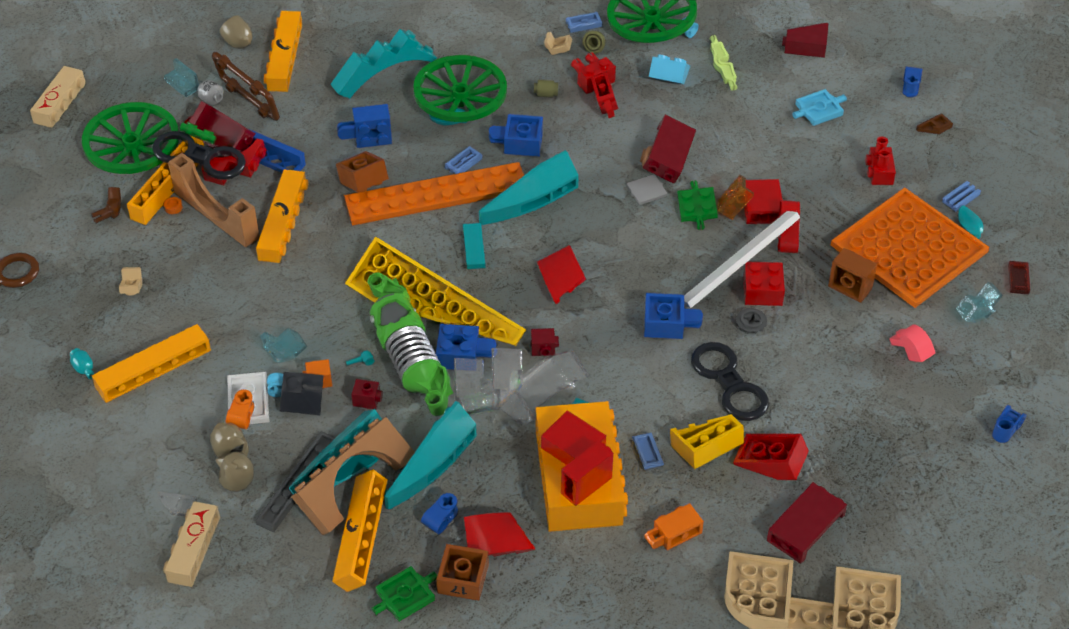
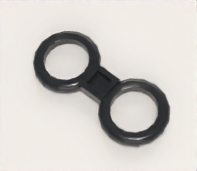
(200, 154)
(730, 381)

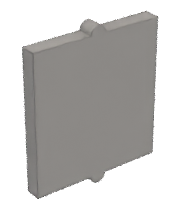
(646, 189)

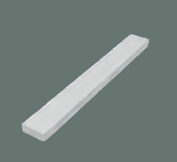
(740, 258)

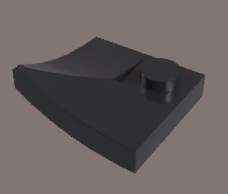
(301, 393)

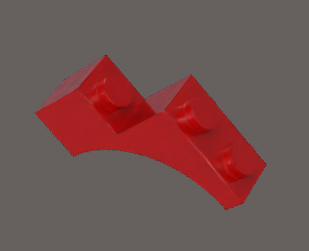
(252, 157)

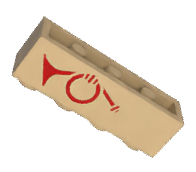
(57, 96)
(192, 544)

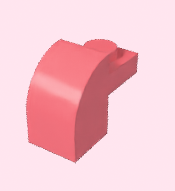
(915, 341)

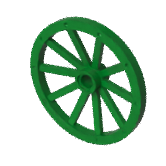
(652, 18)
(460, 92)
(131, 142)

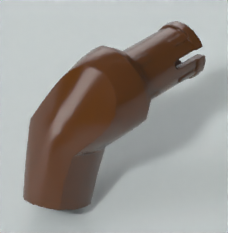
(112, 208)

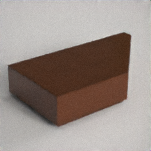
(935, 125)

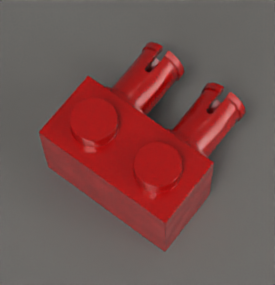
(594, 68)
(881, 163)

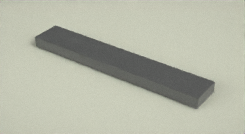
(282, 501)

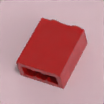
(765, 203)
(570, 437)
(587, 473)

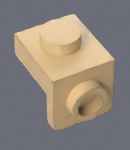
(557, 45)
(131, 280)

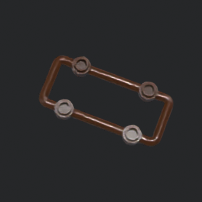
(265, 110)

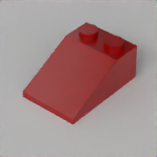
(773, 455)

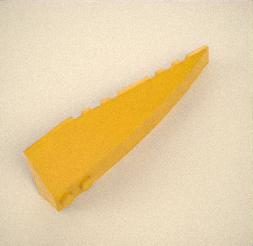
(431, 294)

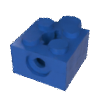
(369, 127)
(520, 136)
(671, 308)
(470, 346)

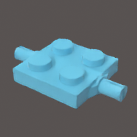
(819, 107)

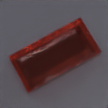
(1019, 277)

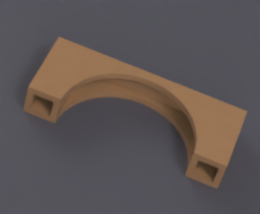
(237, 220)
(317, 495)

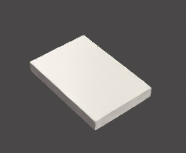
(257, 385)

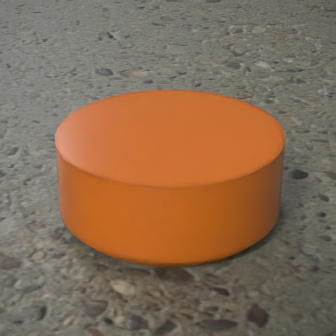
(173, 205)

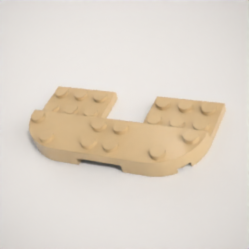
(761, 597)

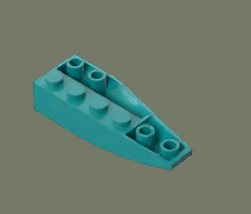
(534, 190)
(435, 455)
(353, 464)

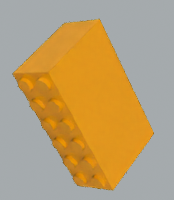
(608, 503)

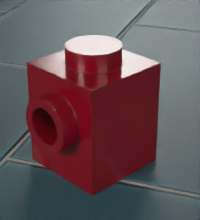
(544, 342)
(366, 394)

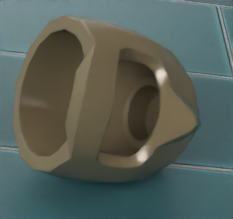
(236, 32)
(226, 437)
(235, 471)

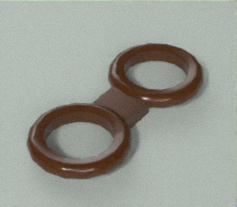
(14, 283)

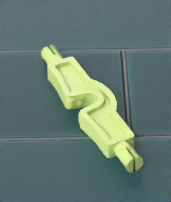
(720, 63)

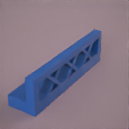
(283, 152)

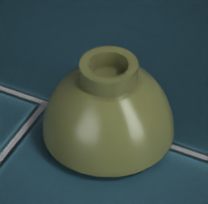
(594, 41)

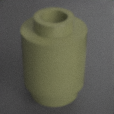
(546, 88)

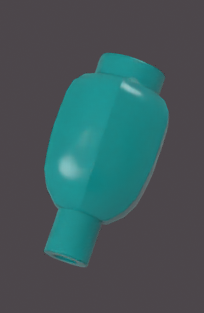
(82, 362)

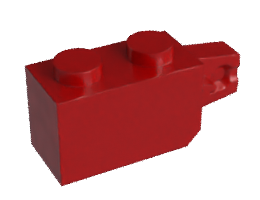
(604, 94)

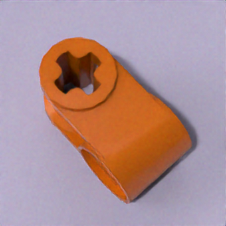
(241, 409)

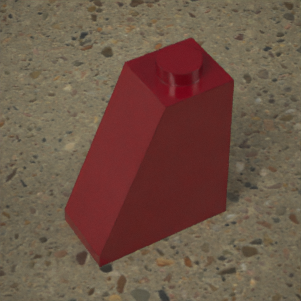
(807, 40)

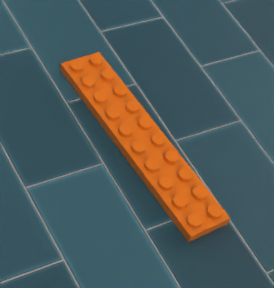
(431, 193)

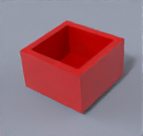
(764, 283)

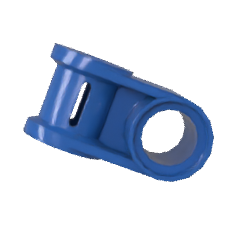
(911, 81)
(1007, 424)
(441, 513)

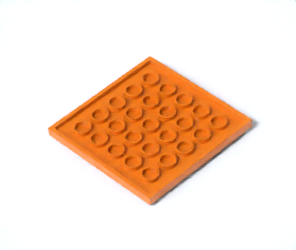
(912, 245)

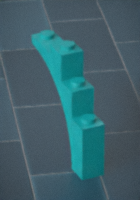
(381, 56)

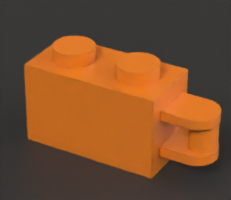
(675, 528)

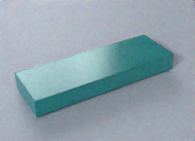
(474, 246)

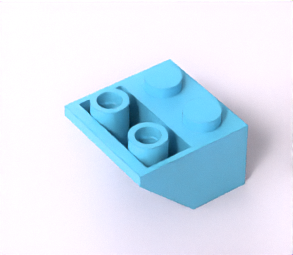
(669, 70)

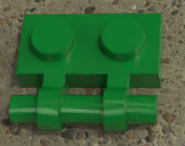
(205, 135)

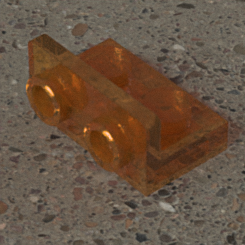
(734, 198)

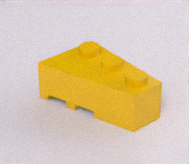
(707, 441)

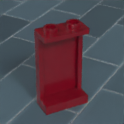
(227, 130)
(670, 149)
(806, 521)

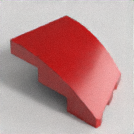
(561, 272)
(496, 534)

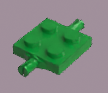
(697, 204)
(405, 593)

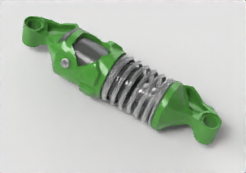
(404, 337)

